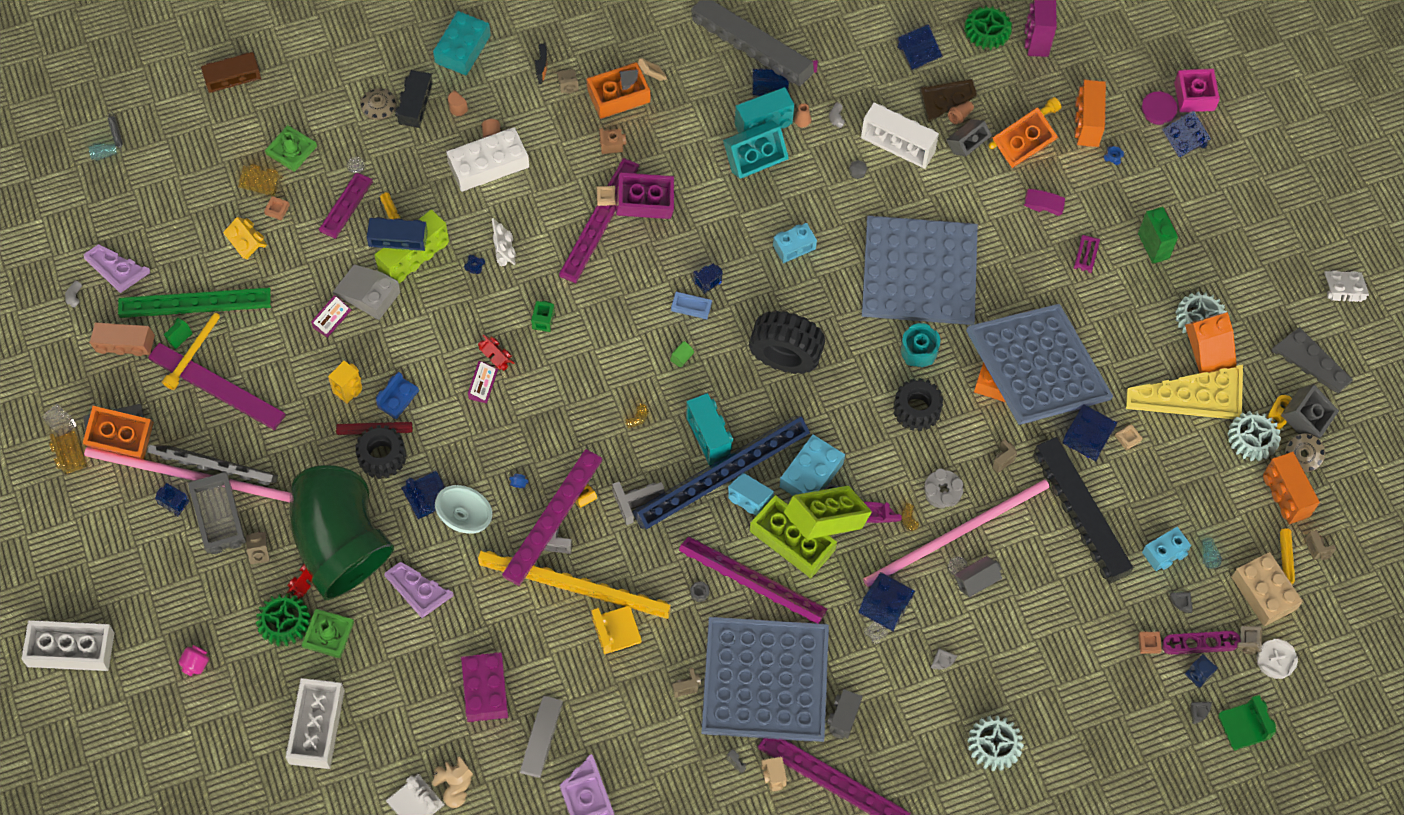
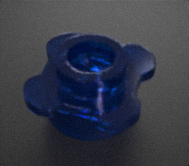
(474, 269)

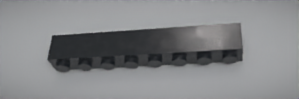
(1082, 510)

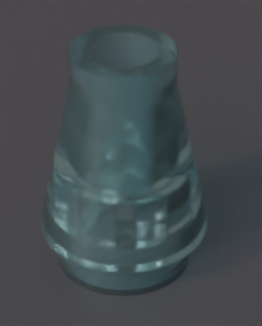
(101, 151)
(1211, 555)

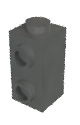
(978, 576)
(845, 714)

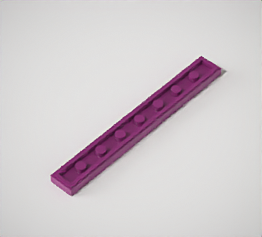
(593, 230)
(218, 387)
(830, 778)

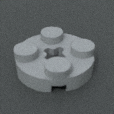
(943, 478)

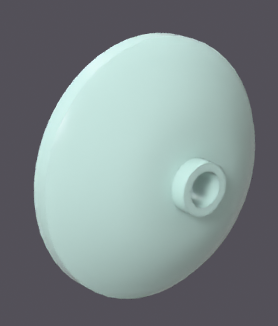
(463, 509)

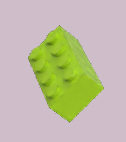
(401, 262)
(827, 512)
(783, 537)

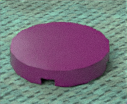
(1159, 107)

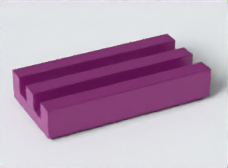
(1083, 266)

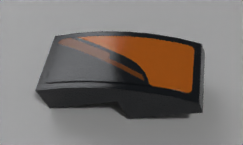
(541, 64)

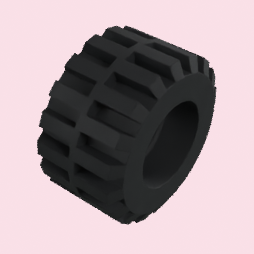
(918, 418)
(376, 438)

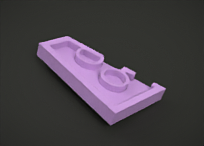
(115, 269)
(416, 590)

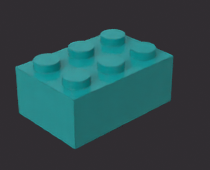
(461, 43)
(771, 106)
(756, 149)
(708, 428)

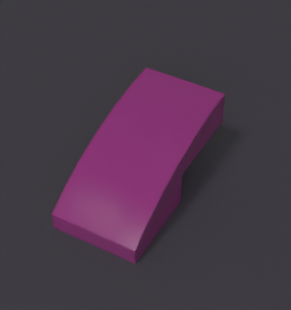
(1043, 200)

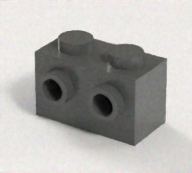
(969, 137)

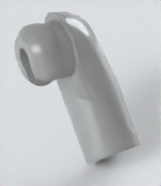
(835, 117)
(70, 294)

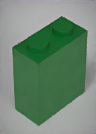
(1157, 235)

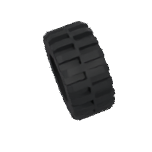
(787, 342)

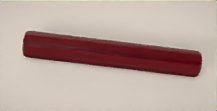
(358, 428)

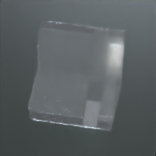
(59, 420)

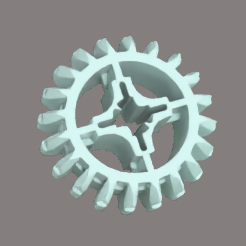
(1204, 305)
(1247, 443)
(986, 742)

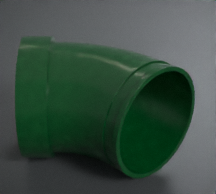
(335, 529)

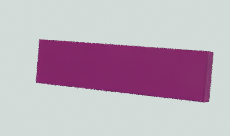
(345, 205)

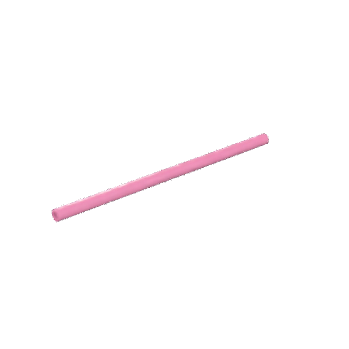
(183, 473)
(958, 531)

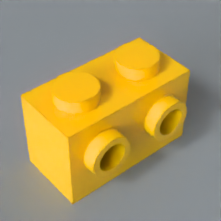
(345, 382)

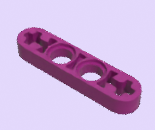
(1200, 639)

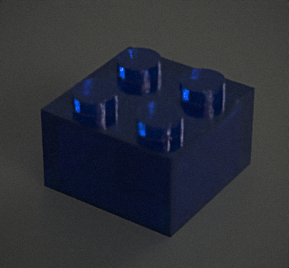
(1089, 432)
(886, 601)

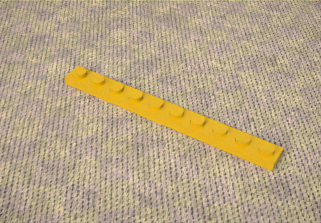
(582, 586)

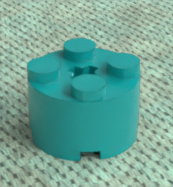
(920, 345)

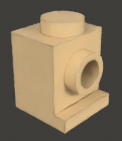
(774, 773)

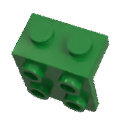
(1247, 723)

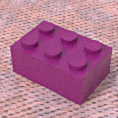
(1040, 27)
(645, 195)
(484, 687)

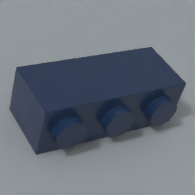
(397, 234)

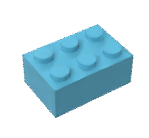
(812, 467)

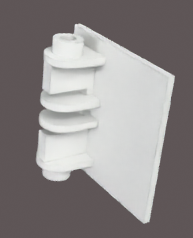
(503, 244)
(1346, 284)
(415, 798)

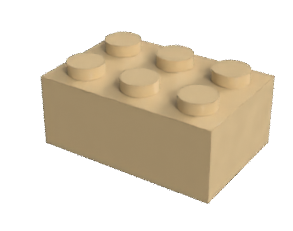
(1266, 589)

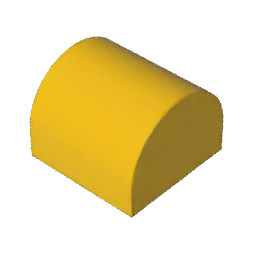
(586, 497)

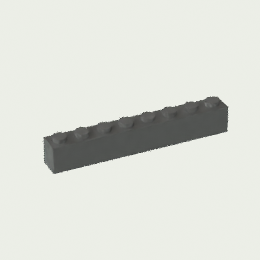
(753, 41)

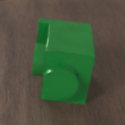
(543, 316)

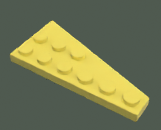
(1201, 394)

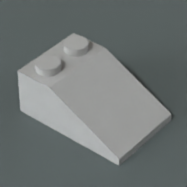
(368, 290)

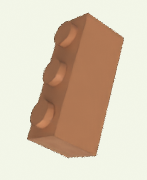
(122, 339)

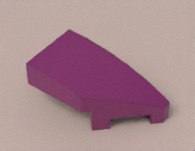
(881, 513)

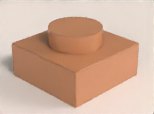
(276, 208)
(1149, 642)

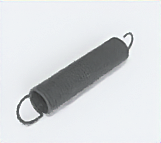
(115, 131)

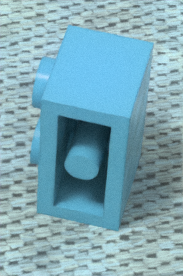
(794, 242)
(749, 494)
(1166, 549)

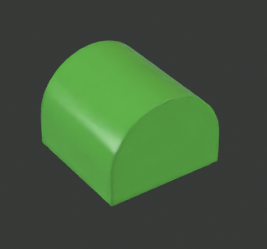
(682, 354)

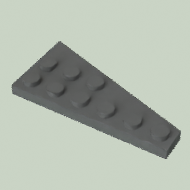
(206, 462)

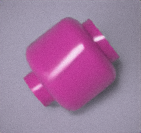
(193, 660)

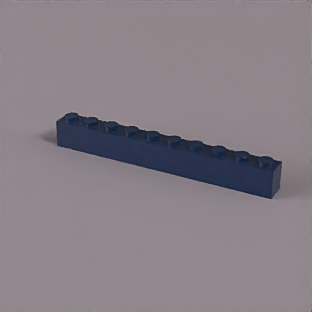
(720, 472)

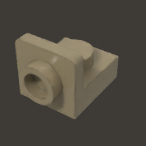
(567, 81)
(1005, 457)
(1316, 546)
(684, 686)

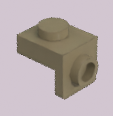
(257, 548)
(1250, 639)

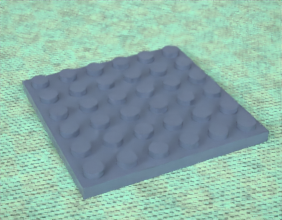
(920, 270)
(1039, 363)
(765, 679)

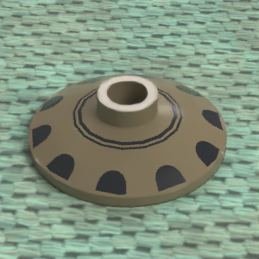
(381, 109)
(1315, 450)

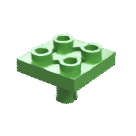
(286, 145)
(324, 621)

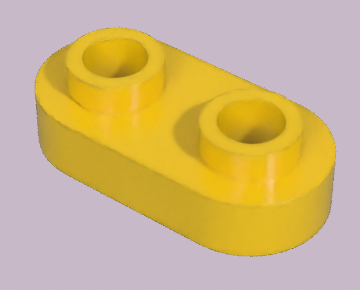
(1276, 410)

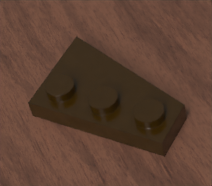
(942, 97)

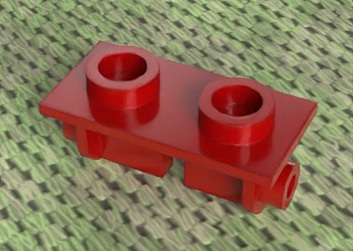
(491, 347)
(299, 585)

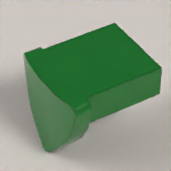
(178, 333)

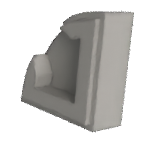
(943, 660)

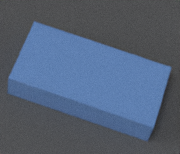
(691, 305)

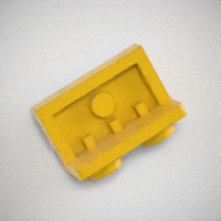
(244, 237)

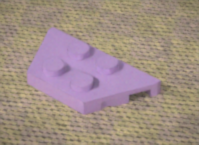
(585, 791)

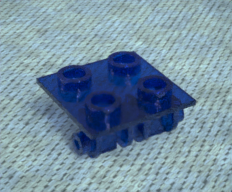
(919, 47)
(1186, 134)
(423, 493)

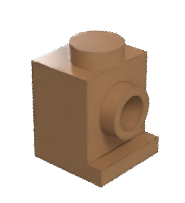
(612, 141)

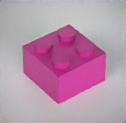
(1196, 90)

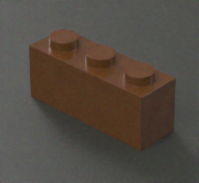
(230, 72)

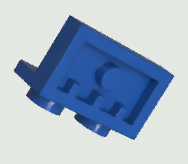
(396, 396)

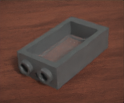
(217, 513)

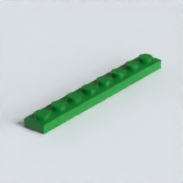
(194, 302)

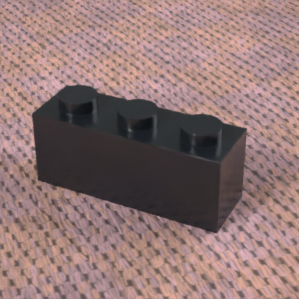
(414, 98)

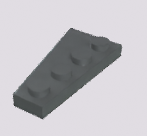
(1306, 354)

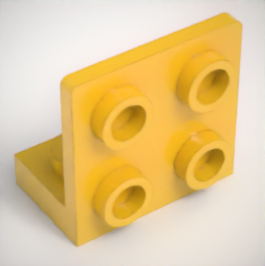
(616, 629)

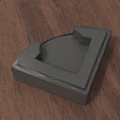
(628, 78)
(1182, 601)
(1200, 711)
(733, 757)

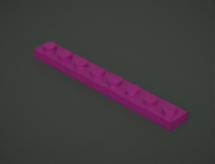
(552, 517)
(753, 580)

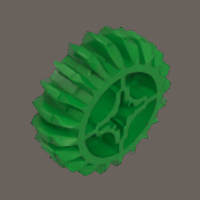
(977, 24)
(268, 615)

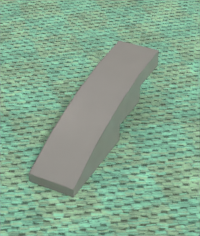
(541, 737)

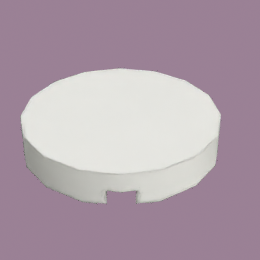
(1277, 658)

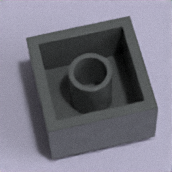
(1310, 411)

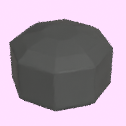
(858, 169)
(699, 591)

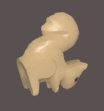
(457, 779)

